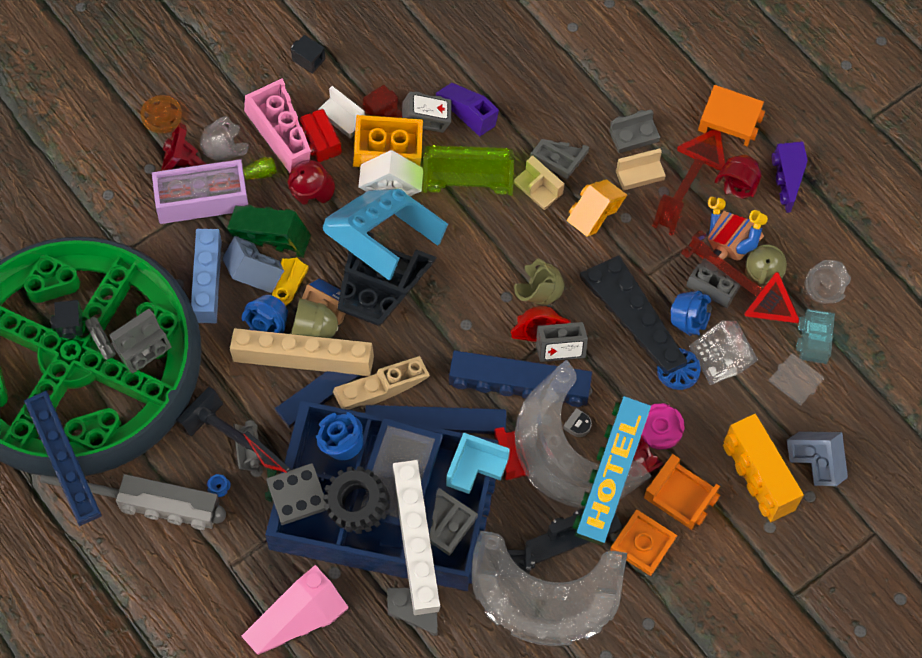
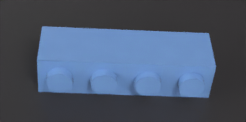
(206, 275)

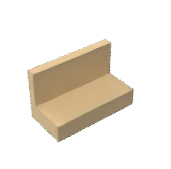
(640, 169)

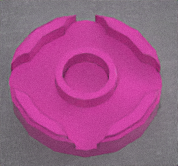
(663, 427)

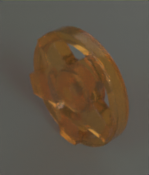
(161, 114)

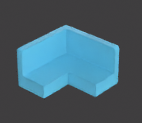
(474, 457)

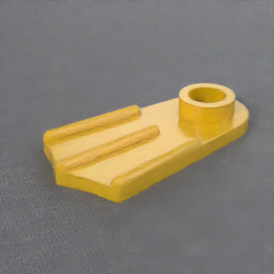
(291, 279)

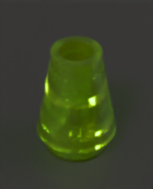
(260, 168)

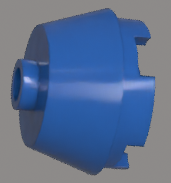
(690, 312)
(266, 314)
(340, 436)

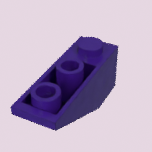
(471, 108)
(790, 164)

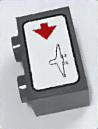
(431, 109)
(561, 342)

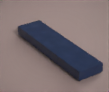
(316, 392)

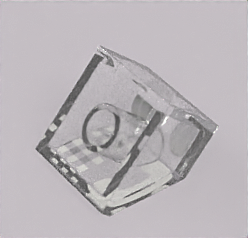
(723, 351)

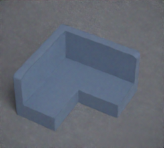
(250, 266)
(825, 454)

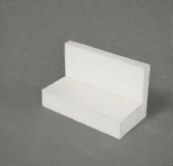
(342, 112)

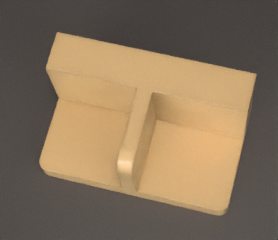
(539, 183)

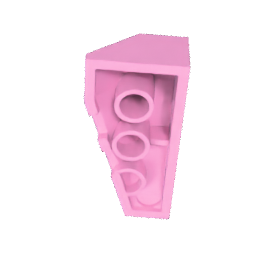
(303, 608)

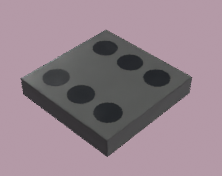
(296, 494)

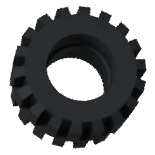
(343, 486)

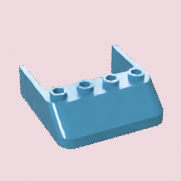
(354, 220)

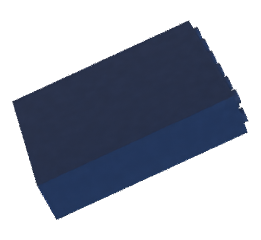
(382, 547)

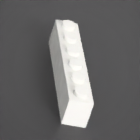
(415, 537)

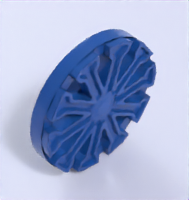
(682, 373)

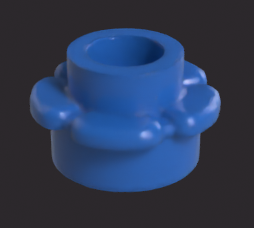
(214, 481)

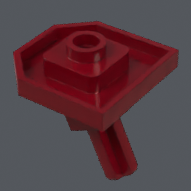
(179, 150)

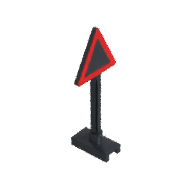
(204, 410)

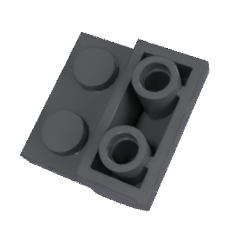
(714, 283)
(140, 341)

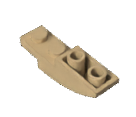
(383, 385)

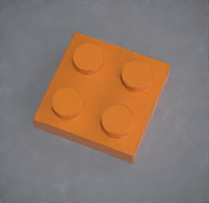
(644, 542)

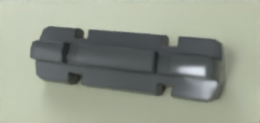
(100, 338)

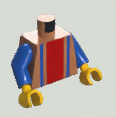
(731, 234)

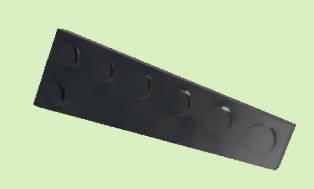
(624, 297)

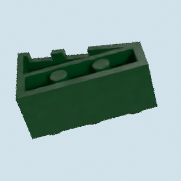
(270, 227)

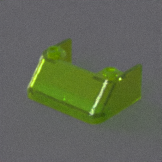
(468, 167)

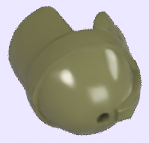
(759, 270)
(544, 285)
(314, 320)

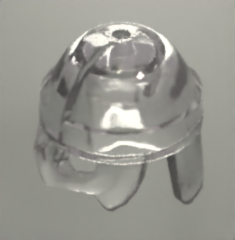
(218, 141)
(833, 279)

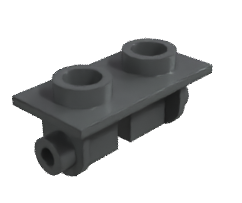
(247, 458)

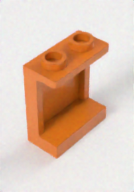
(732, 114)
(681, 493)

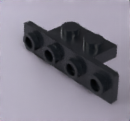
(561, 537)

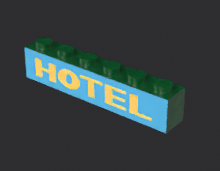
(612, 470)

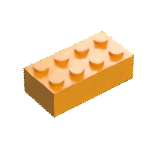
(762, 468)

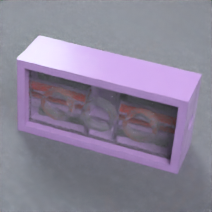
(199, 191)

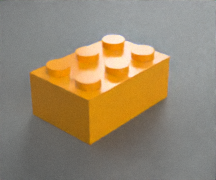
(381, 134)

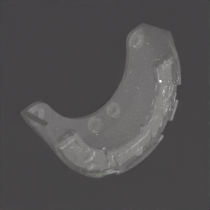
(545, 450)
(543, 609)

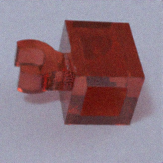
(381, 103)

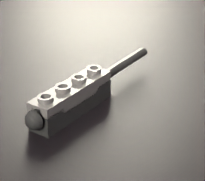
(161, 501)

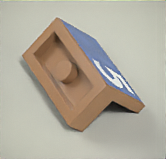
(325, 293)

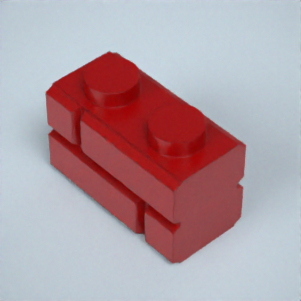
(320, 135)

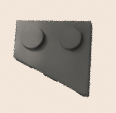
(559, 156)
(449, 522)
(401, 608)

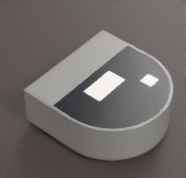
(578, 424)

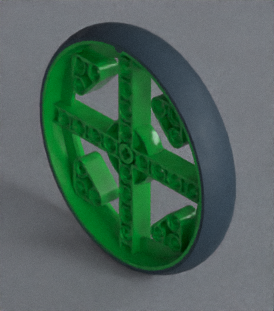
(169, 305)

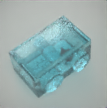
(816, 336)

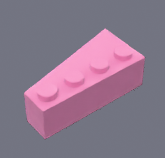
(278, 123)

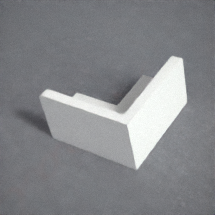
(391, 172)

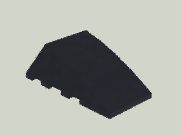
(370, 294)

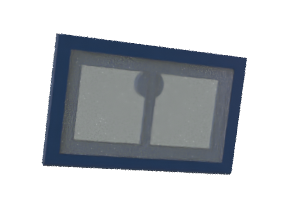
(397, 444)

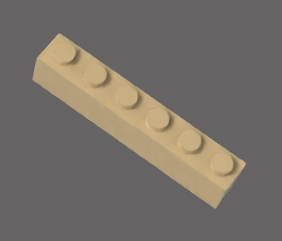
(302, 352)

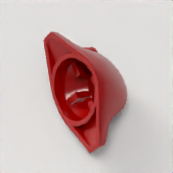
(531, 319)

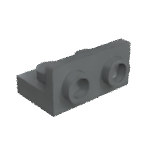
(634, 131)

